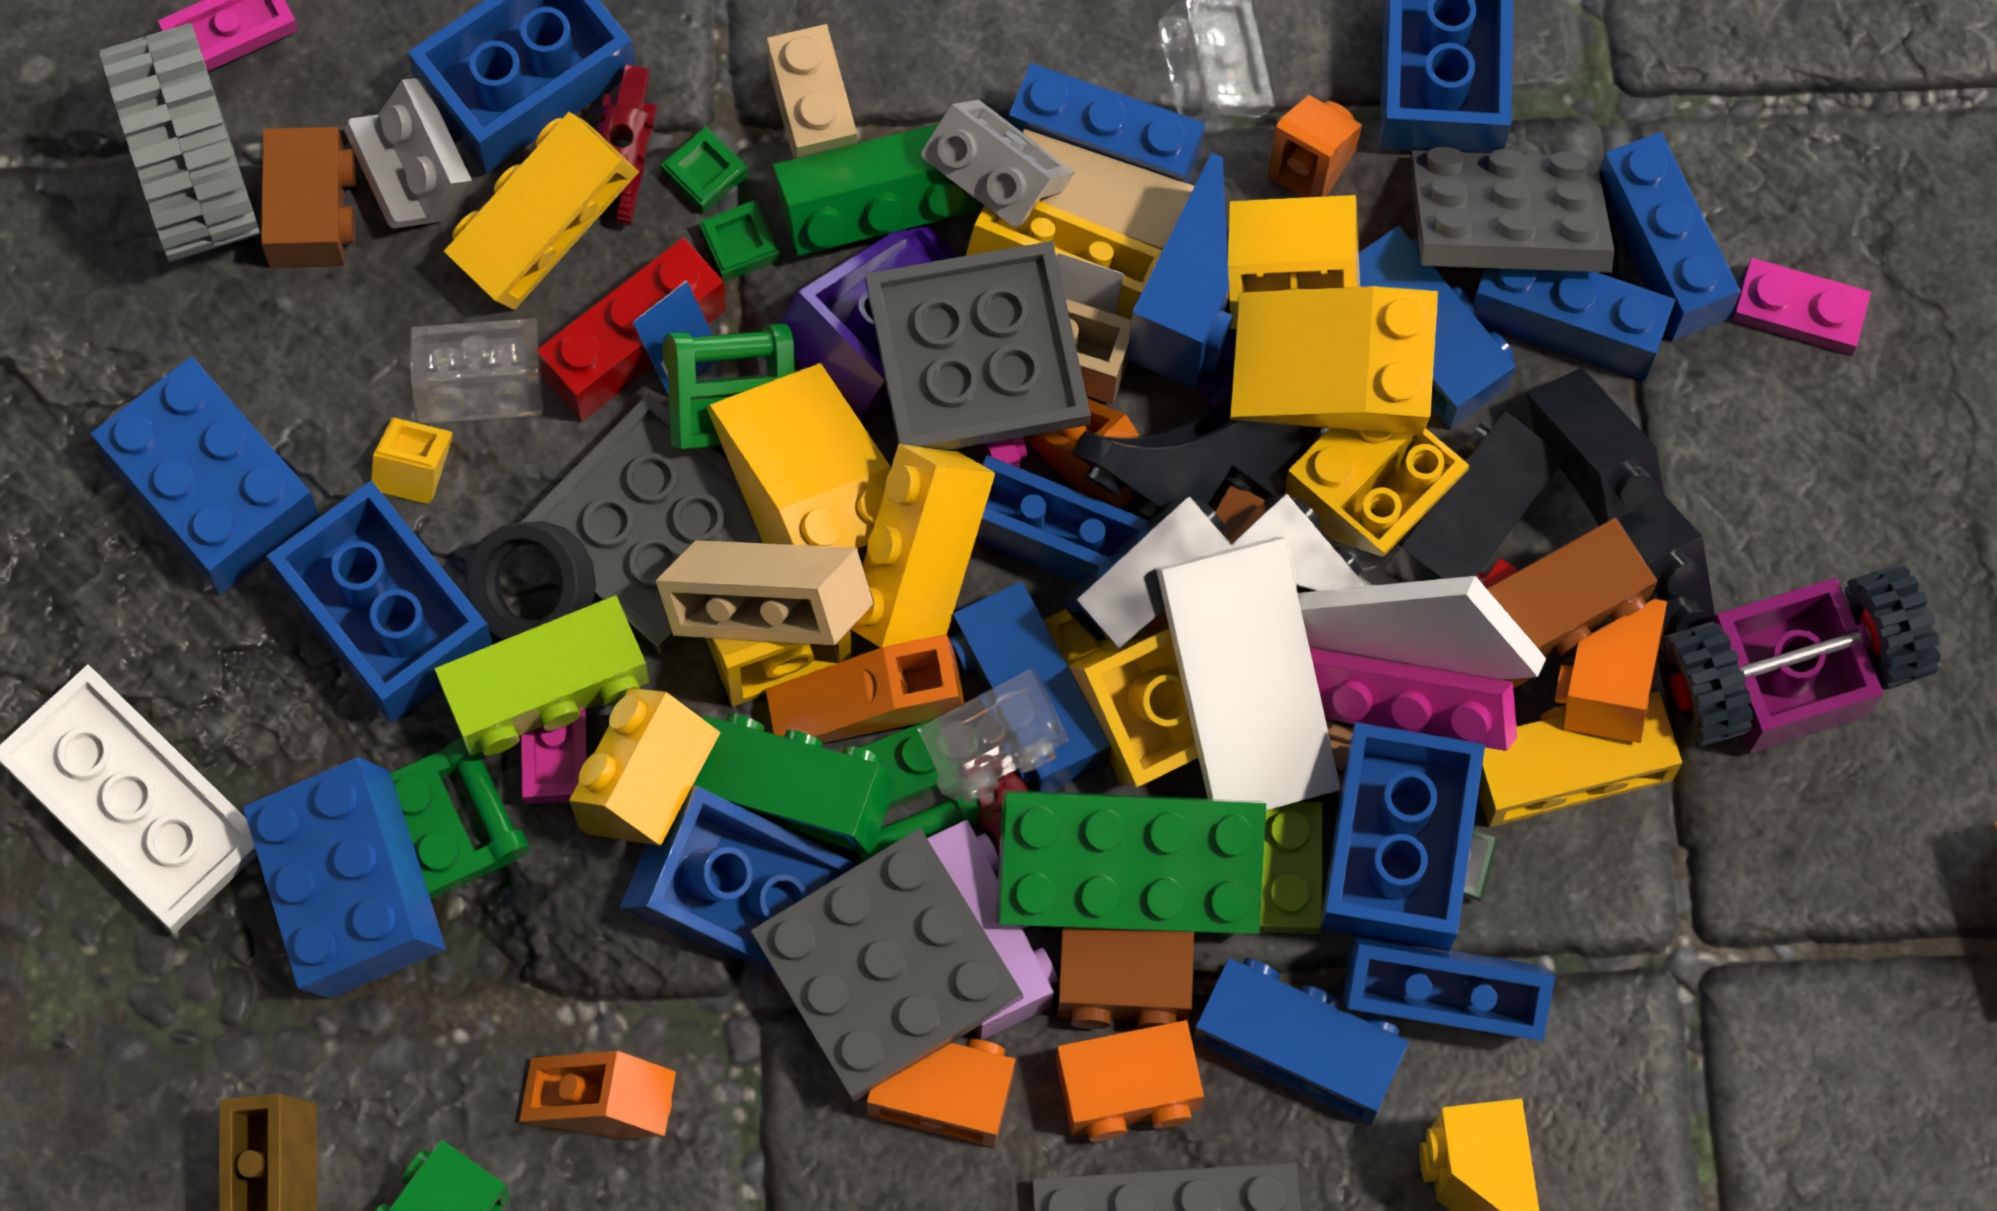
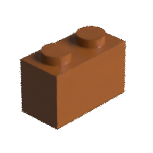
(305, 197)
(1125, 976)

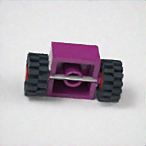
(1799, 660)

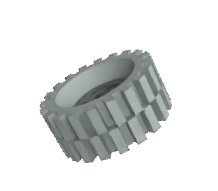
(179, 142)

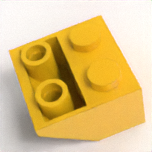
(1292, 245)
(1373, 484)

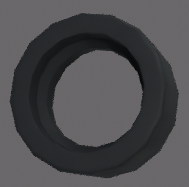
(487, 563)

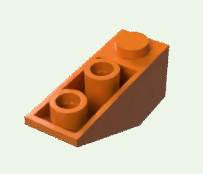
(870, 692)

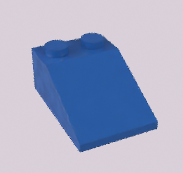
(1182, 310)
(726, 875)

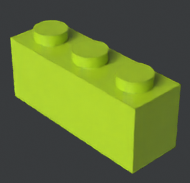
(543, 677)

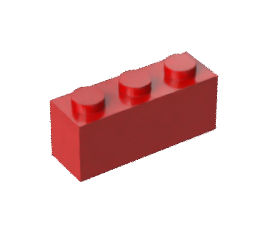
(602, 349)

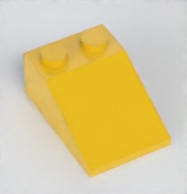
(1336, 358)
(803, 461)

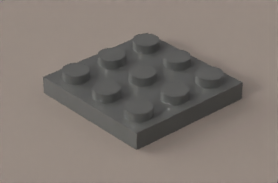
(1510, 210)
(978, 348)
(641, 508)
(887, 964)

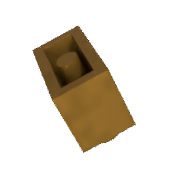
(267, 1154)

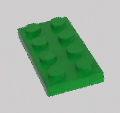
(1130, 862)

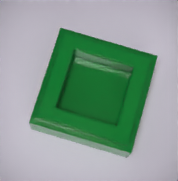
(704, 170)
(739, 241)

